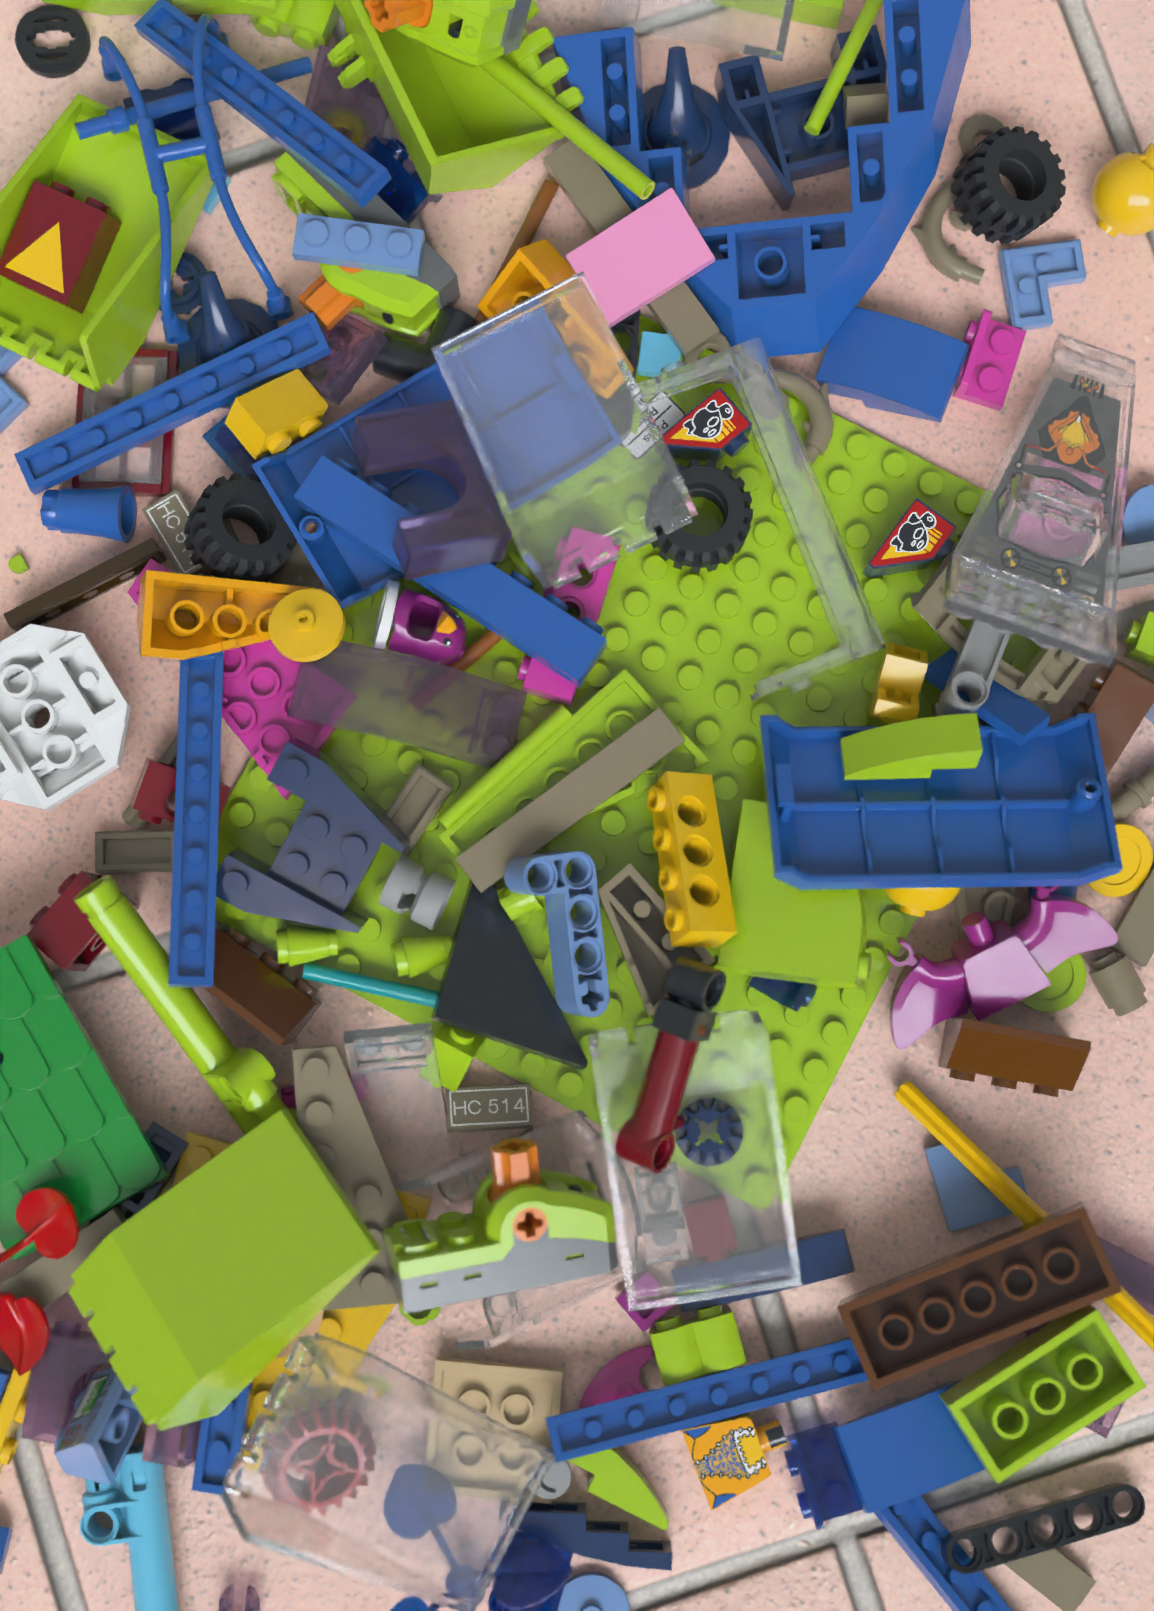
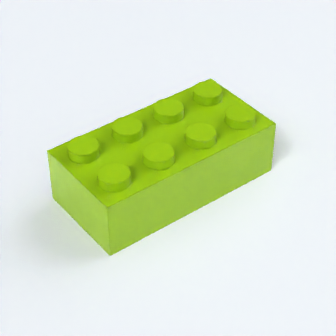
(1042, 1391)

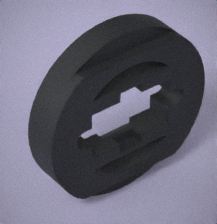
(71, 56)

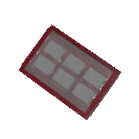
(149, 465)

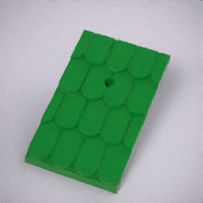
(60, 1104)

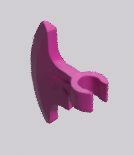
(618, 1378)

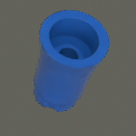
(91, 512)

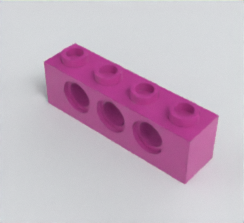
(588, 603)

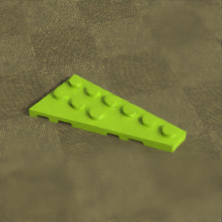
(590, 730)

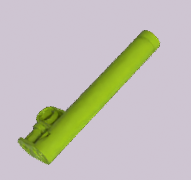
(236, 1075)

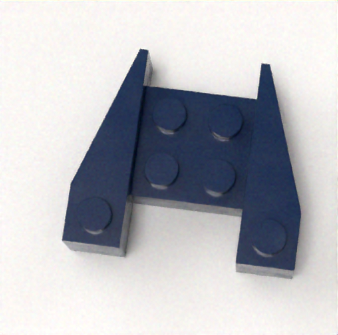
(773, 123)
(323, 852)

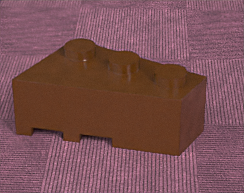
(1120, 702)

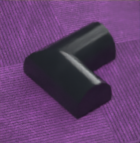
(404, 358)

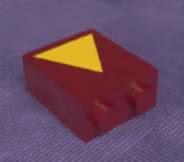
(59, 245)

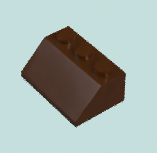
(259, 990)
(1012, 1055)

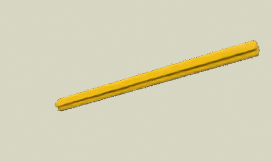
(1007, 1191)

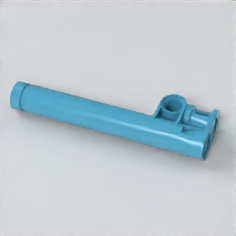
(142, 1519)

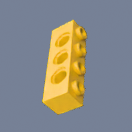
(705, 877)

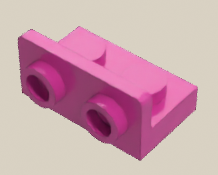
(989, 361)

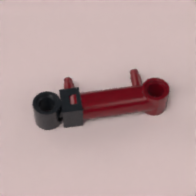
(682, 1024)

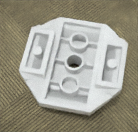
(86, 722)

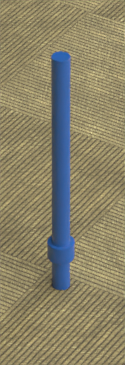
(118, 119)

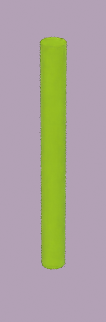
(843, 66)
(504, 767)

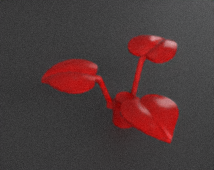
(54, 1229)

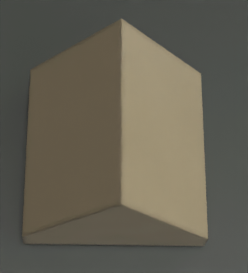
(865, 104)

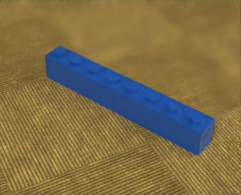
(480, 591)

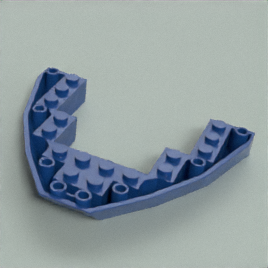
(802, 274)

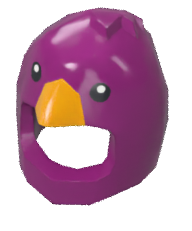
(427, 628)

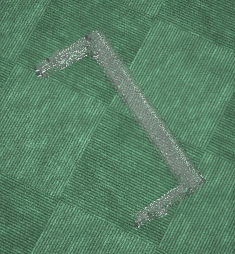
(800, 497)

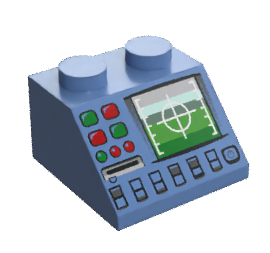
(99, 1430)

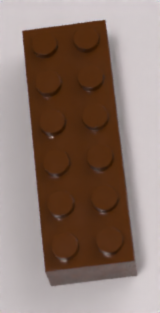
(978, 1296)

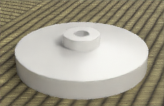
(385, 616)

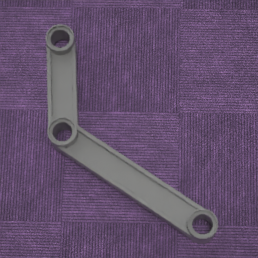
(985, 645)

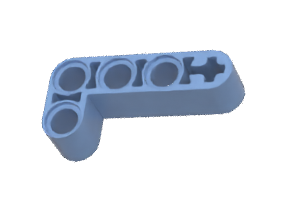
(564, 933)

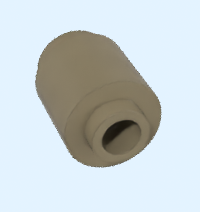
(1118, 983)

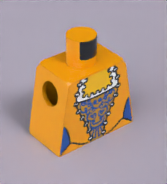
(732, 1455)

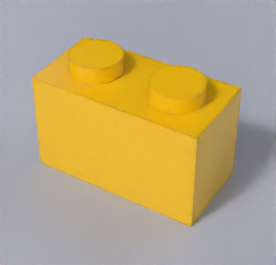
(276, 414)

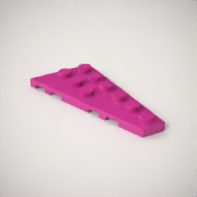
(258, 696)

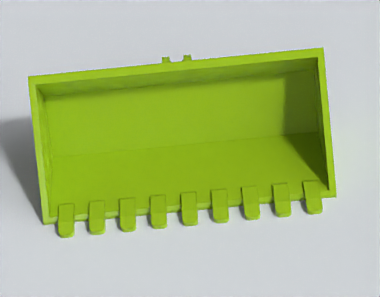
(451, 116)

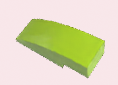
(912, 748)
(623, 1484)

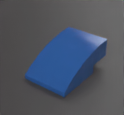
(892, 364)
(905, 1450)

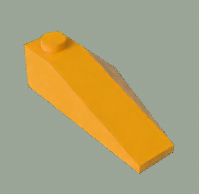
(526, 275)
(203, 614)

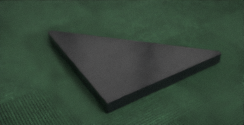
(497, 988)

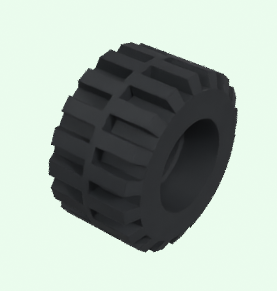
(1030, 170)
(734, 505)
(218, 550)

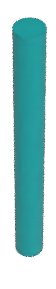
(369, 984)

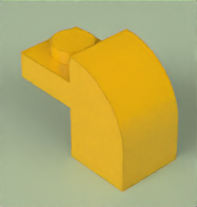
(898, 684)

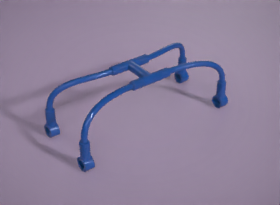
(115, 70)

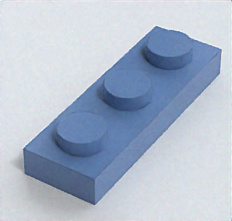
(358, 244)

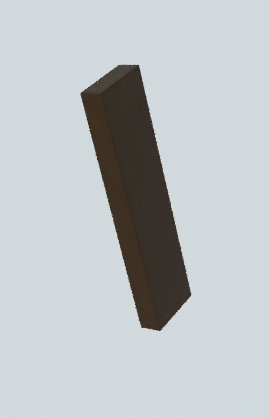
(85, 586)

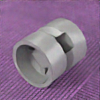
(417, 892)

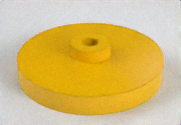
(306, 625)
(1136, 862)

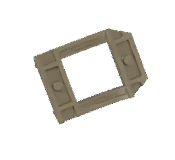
(1043, 679)

